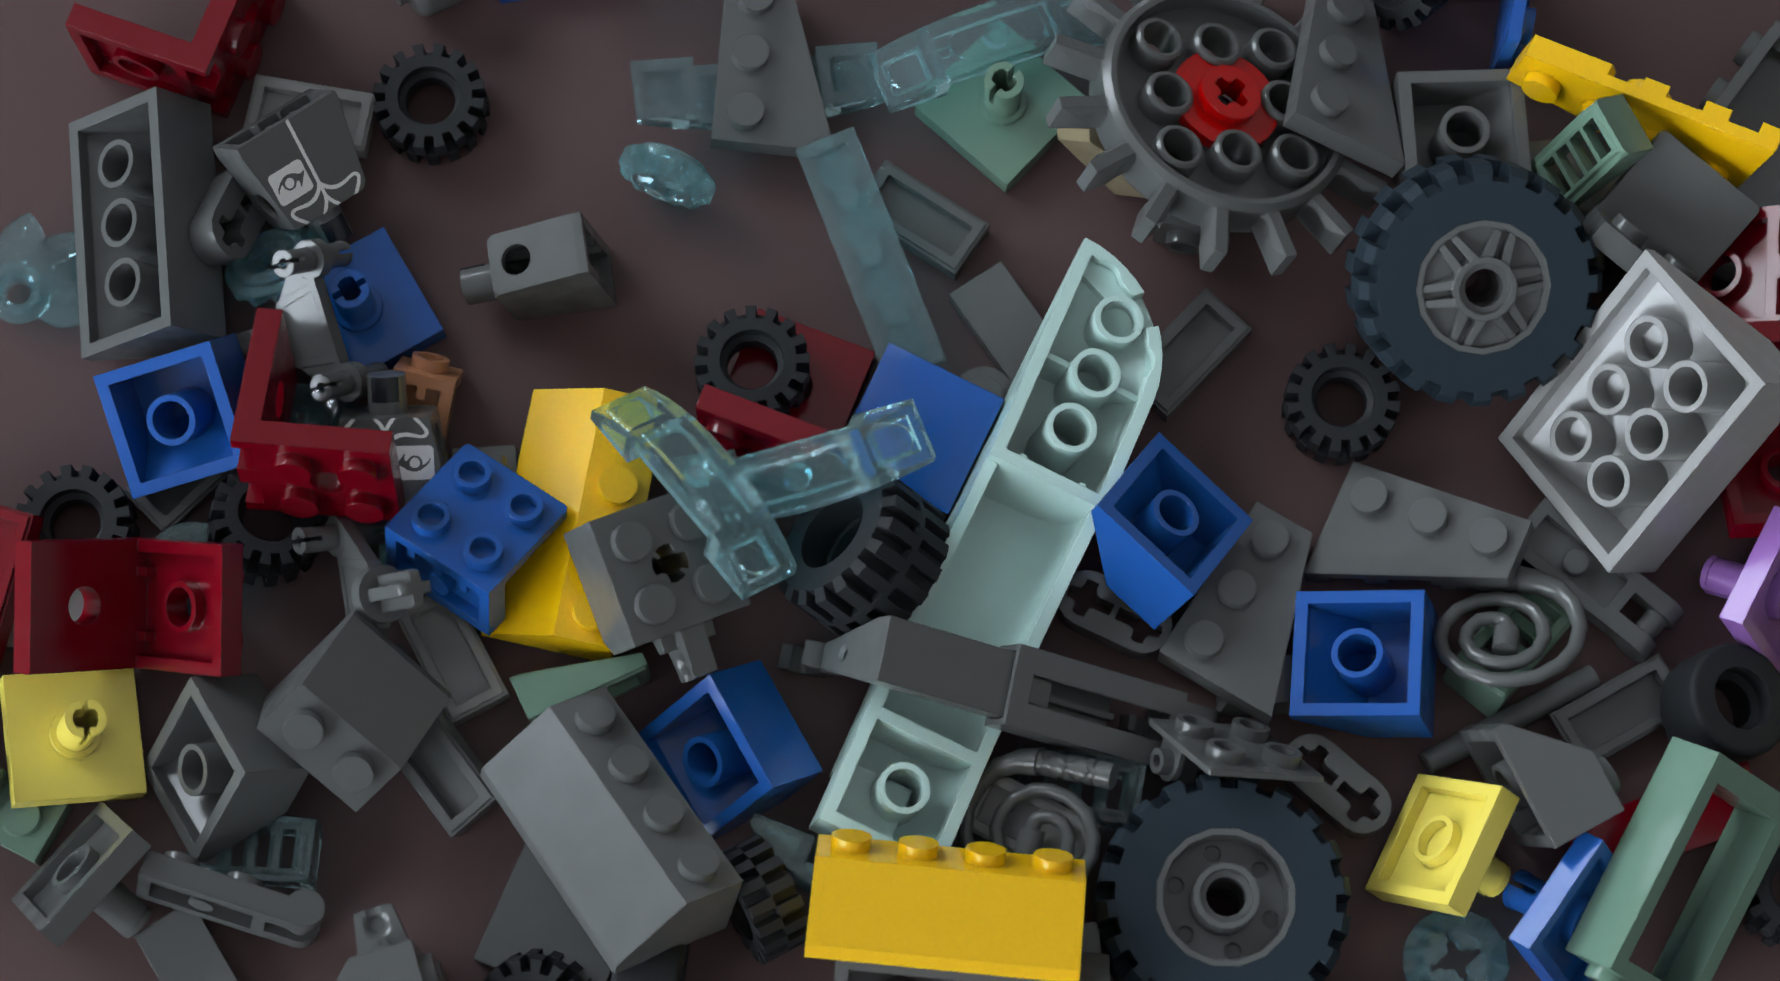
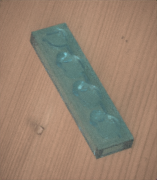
(868, 246)

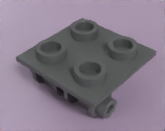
(1234, 750)

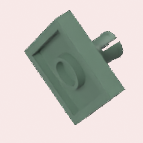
(1000, 118)

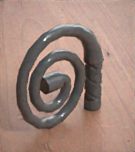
(1507, 634)
(1049, 764)

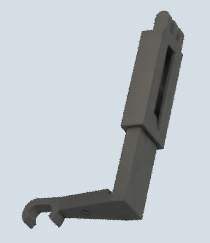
(1011, 685)

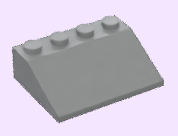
(1648, 416)

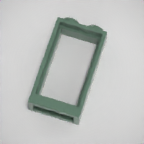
(1650, 854)

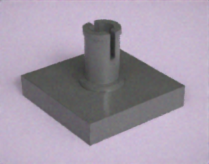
(87, 878)

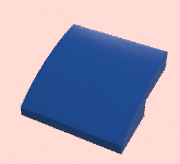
(952, 412)

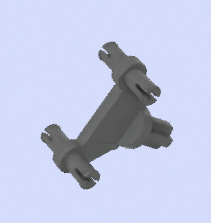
(312, 321)
(367, 586)

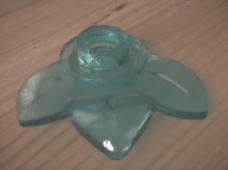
(44, 266)

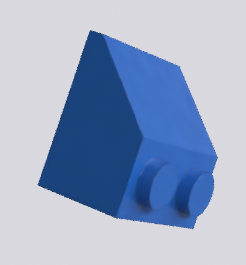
(175, 414)
(1163, 531)
(1365, 662)
(732, 747)

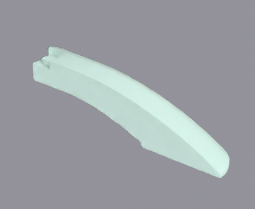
(1010, 546)

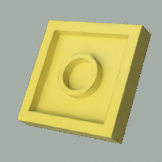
(72, 737)
(1445, 846)

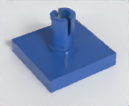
(380, 304)
(1555, 909)

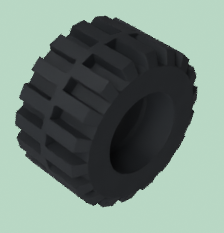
(866, 557)

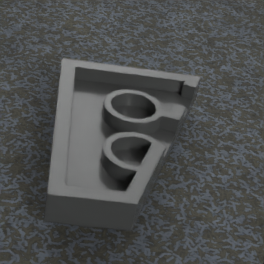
(765, 81)
(1343, 85)
(1411, 531)
(1243, 616)

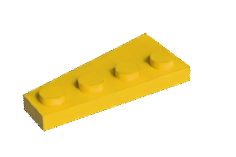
(1576, 80)

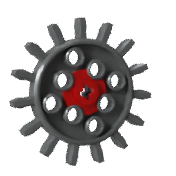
(1208, 112)

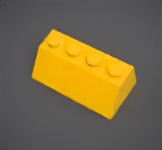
(585, 472)
(947, 906)

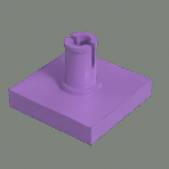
(1751, 592)

